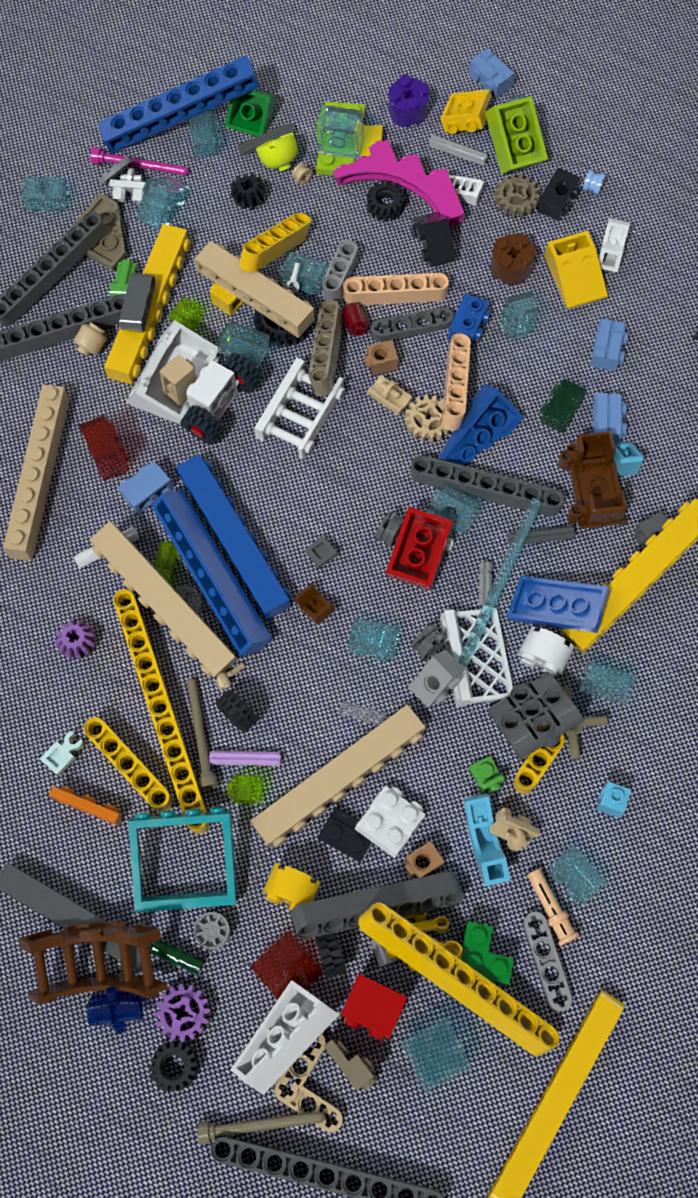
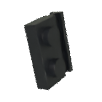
(341, 835)

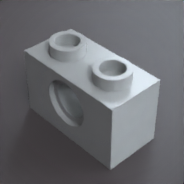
(437, 678)

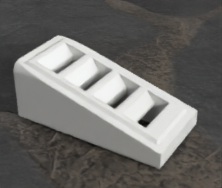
(470, 184)

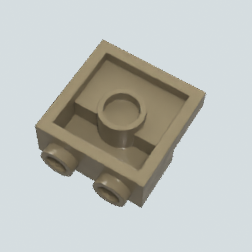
(356, 1070)

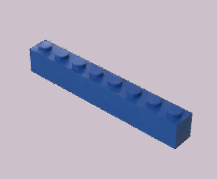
(233, 537)
(211, 573)

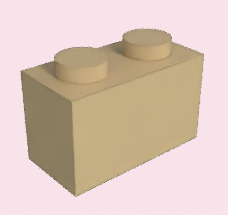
(176, 379)

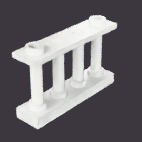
(277, 408)

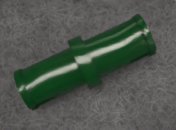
(177, 956)

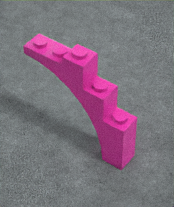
(408, 172)

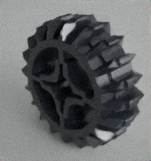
(278, 335)

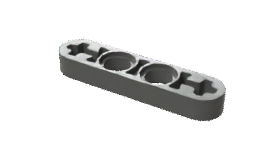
(411, 321)

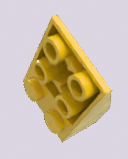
(576, 269)

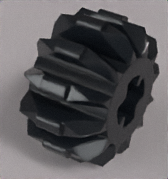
(248, 191)

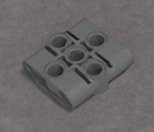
(535, 715)

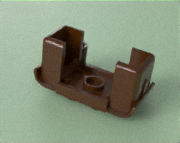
(594, 481)

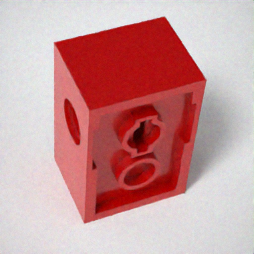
(373, 1008)

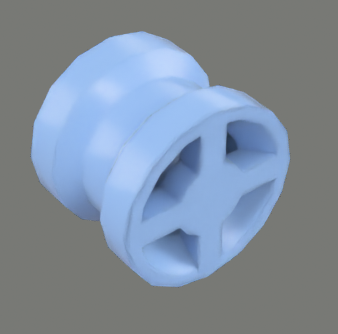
(593, 182)

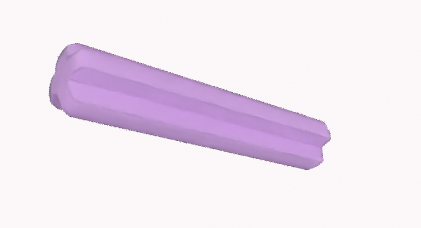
(245, 758)

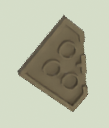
(111, 247)

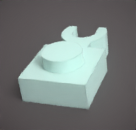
(60, 756)

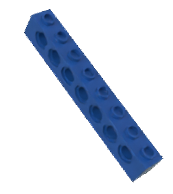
(179, 104)

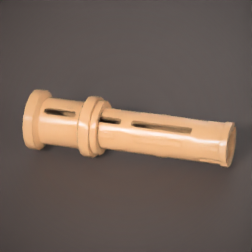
(555, 921)

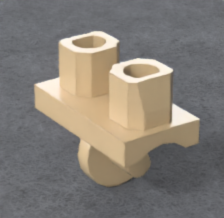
(389, 395)
(516, 831)

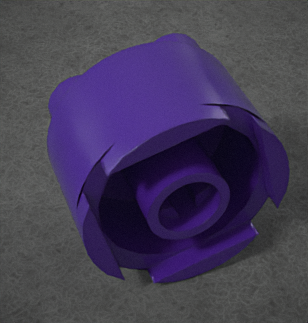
(408, 101)

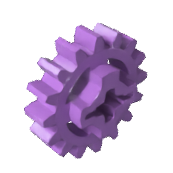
(178, 1025)

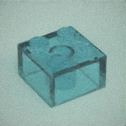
(340, 131)
(435, 1055)

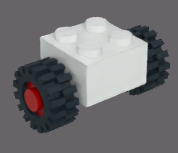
(215, 392)

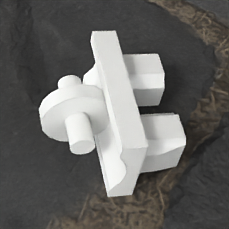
(121, 187)

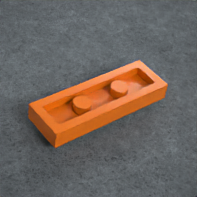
(86, 804)

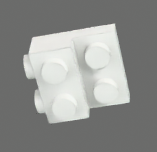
(390, 821)

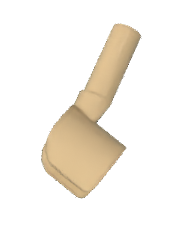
(223, 678)

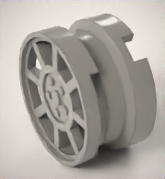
(212, 931)

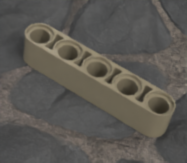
(326, 348)

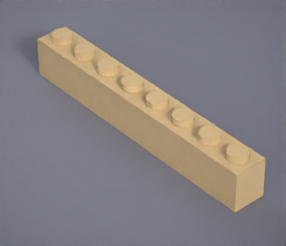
(36, 473)
(163, 599)
(338, 776)

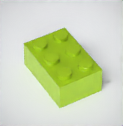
(516, 135)

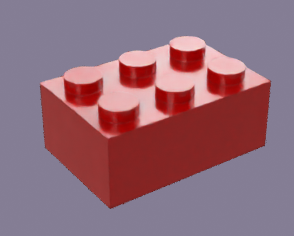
(419, 548)

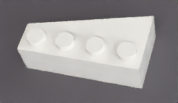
(283, 1037)

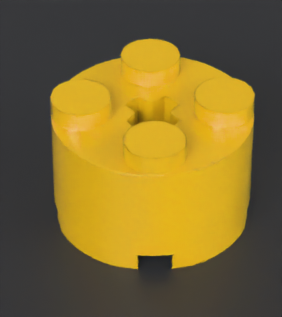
(290, 887)

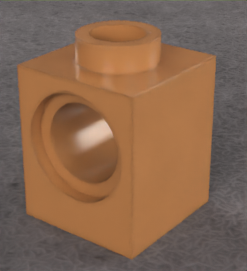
(384, 350)
(429, 852)

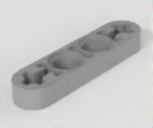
(550, 960)

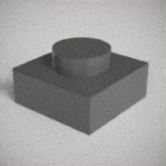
(321, 552)

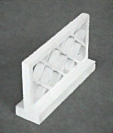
(454, 647)

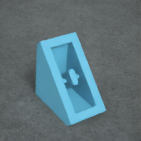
(627, 459)

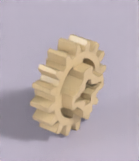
(418, 414)

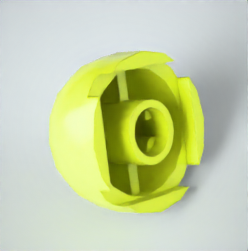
(278, 152)

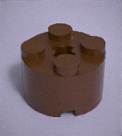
(512, 258)

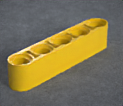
(274, 242)
(123, 754)

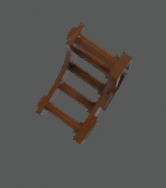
(95, 934)

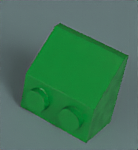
(251, 112)

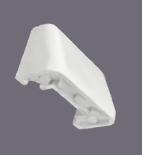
(148, 390)

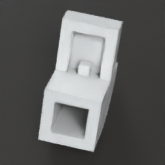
(613, 244)

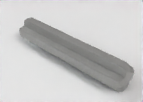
(458, 150)

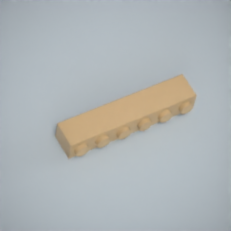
(255, 289)

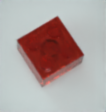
(105, 447)

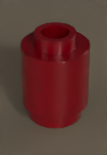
(355, 319)

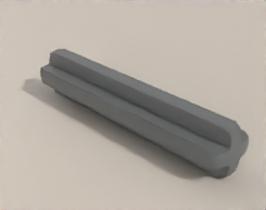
(250, 146)
(545, 535)

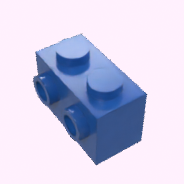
(470, 318)

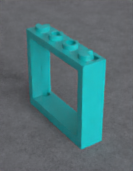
(187, 900)

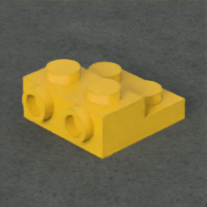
(465, 111)

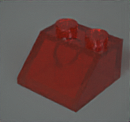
(284, 963)

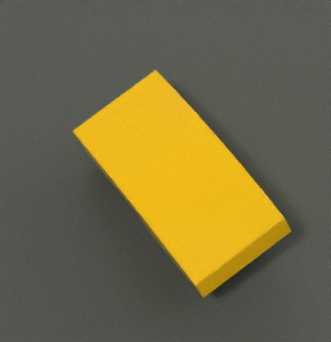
(372, 134)

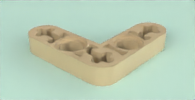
(301, 1092)

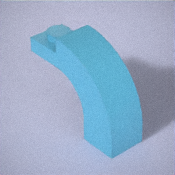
(485, 846)

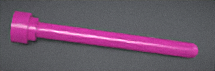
(99, 156)

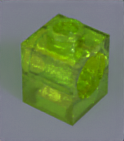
(187, 313)
(246, 789)

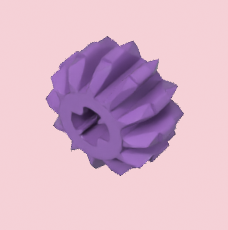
(72, 631)

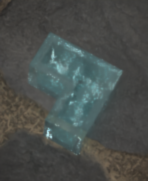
(159, 199)

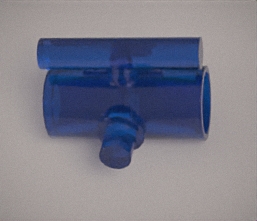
(114, 1009)

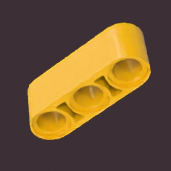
(534, 772)

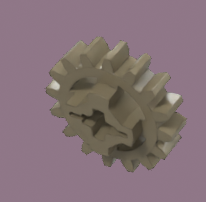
(516, 196)

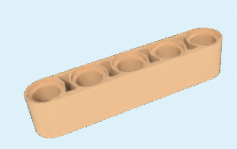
(405, 284)
(456, 382)

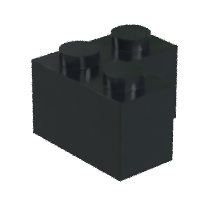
(435, 237)

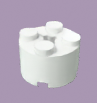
(545, 651)

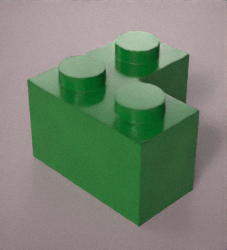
(475, 954)

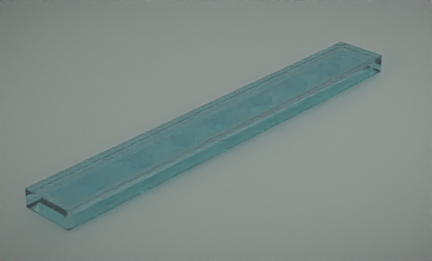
(499, 582)

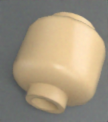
(90, 339)

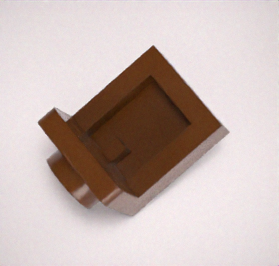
(313, 604)

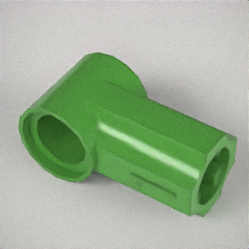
(122, 277)

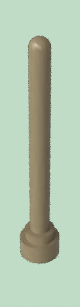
(207, 778)
(210, 1131)

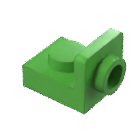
(487, 775)

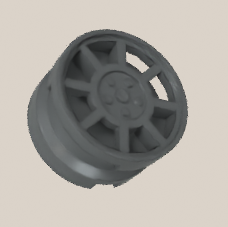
(389, 529)
(428, 641)

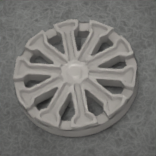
(115, 170)

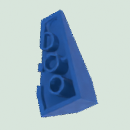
(484, 422)

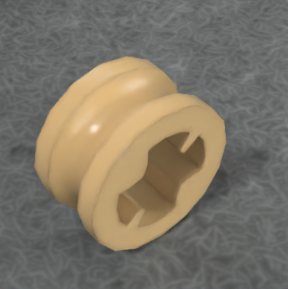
(301, 173)

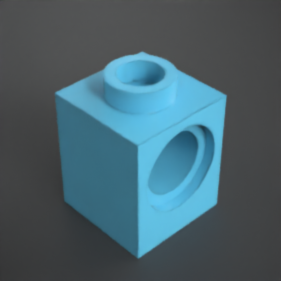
(613, 799)

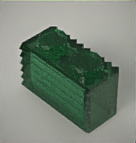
(563, 405)

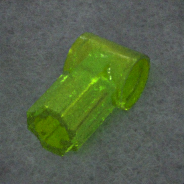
(166, 560)

